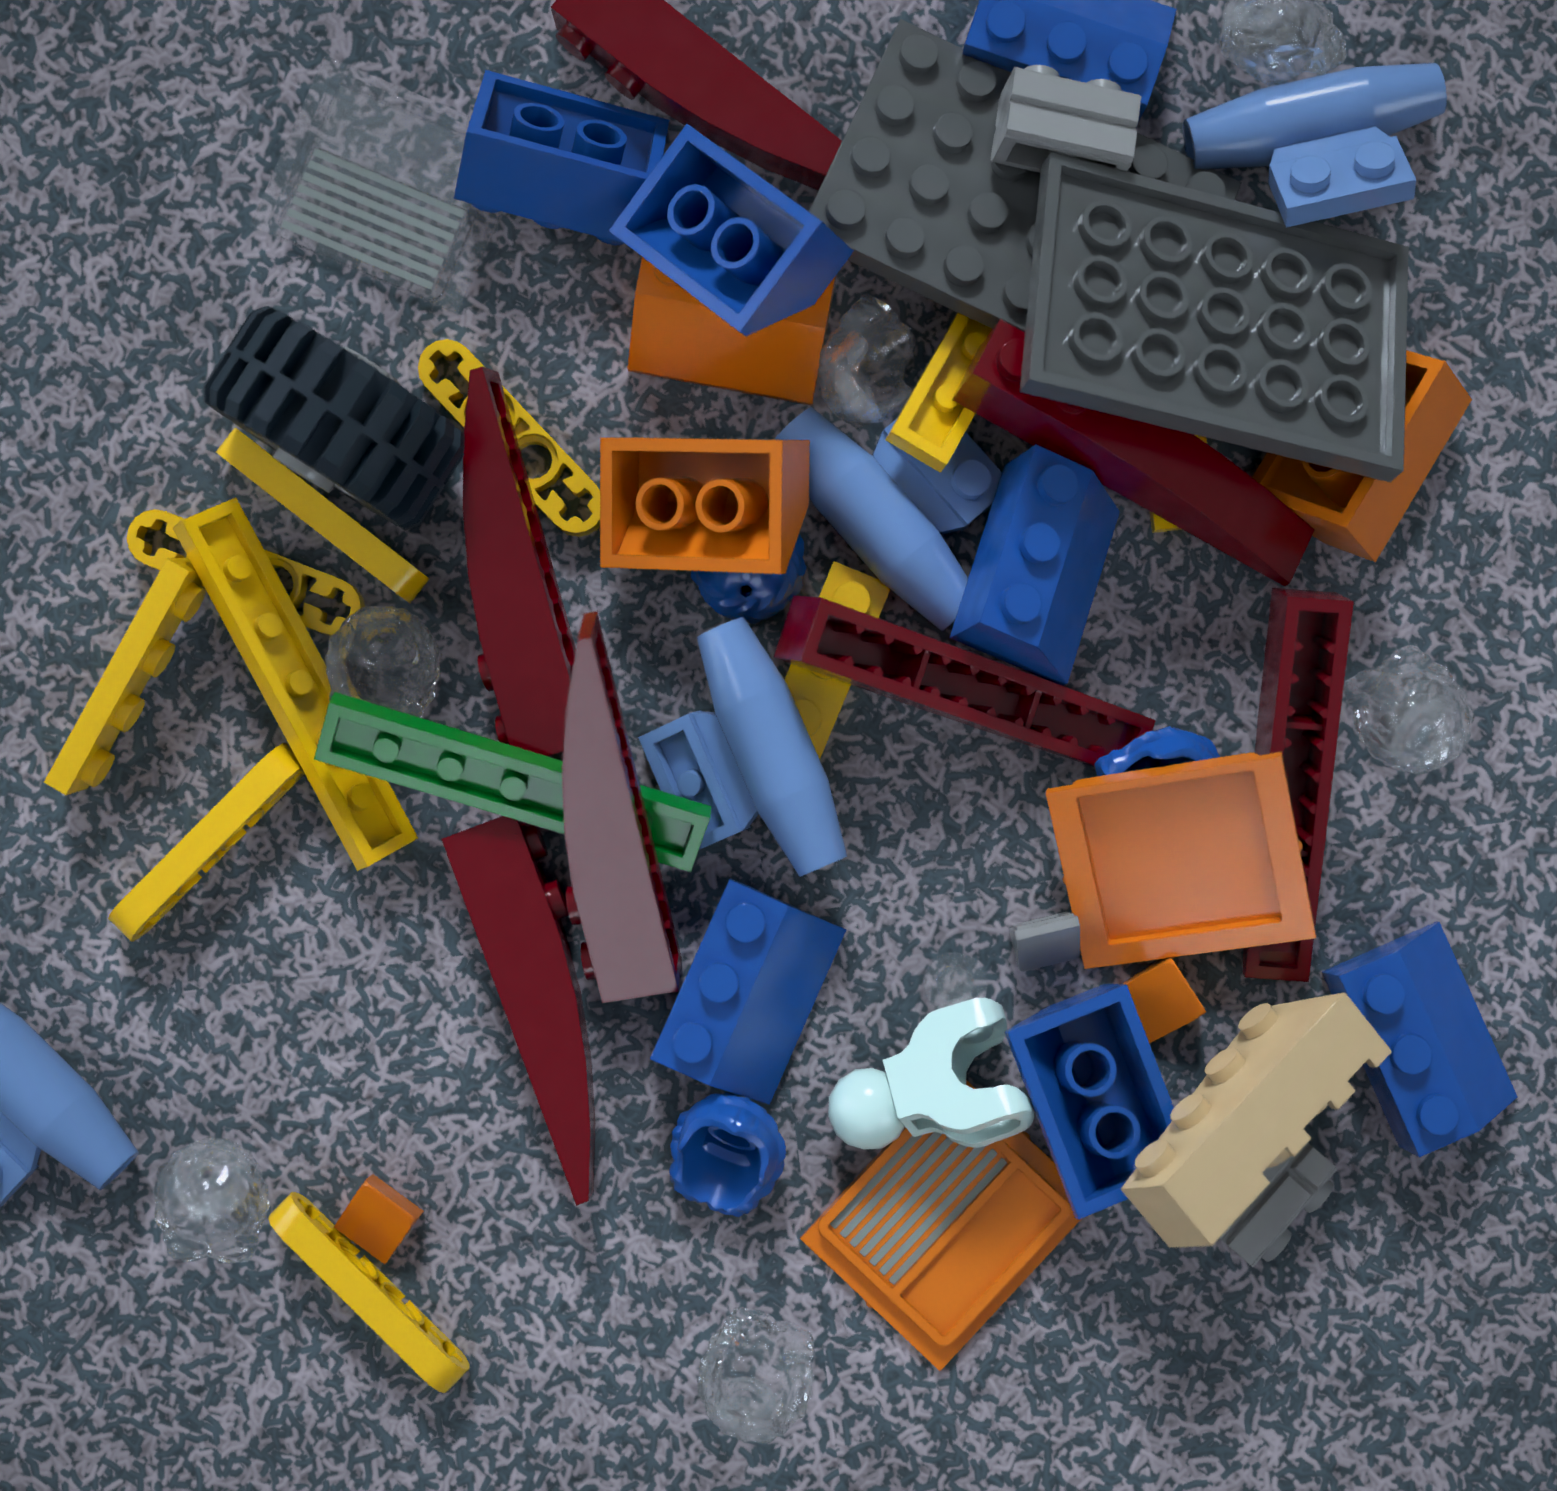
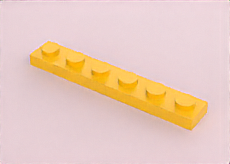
(288, 675)

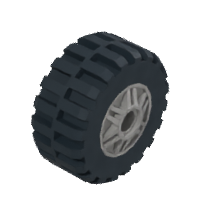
(335, 417)

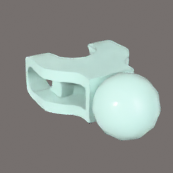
(928, 1086)

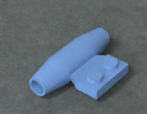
(1323, 137)
(898, 509)
(749, 754)
(53, 1111)

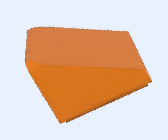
(1163, 999)
(378, 1218)

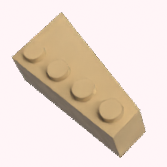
(1250, 1115)

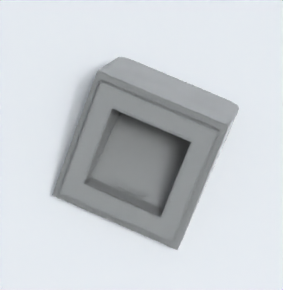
(1046, 940)

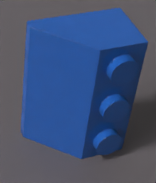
(1076, 38)
(556, 156)
(729, 236)
(1037, 565)
(748, 993)
(1443, 1063)
(1092, 1091)

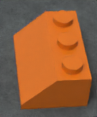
(690, 343)
(702, 503)
(1363, 511)

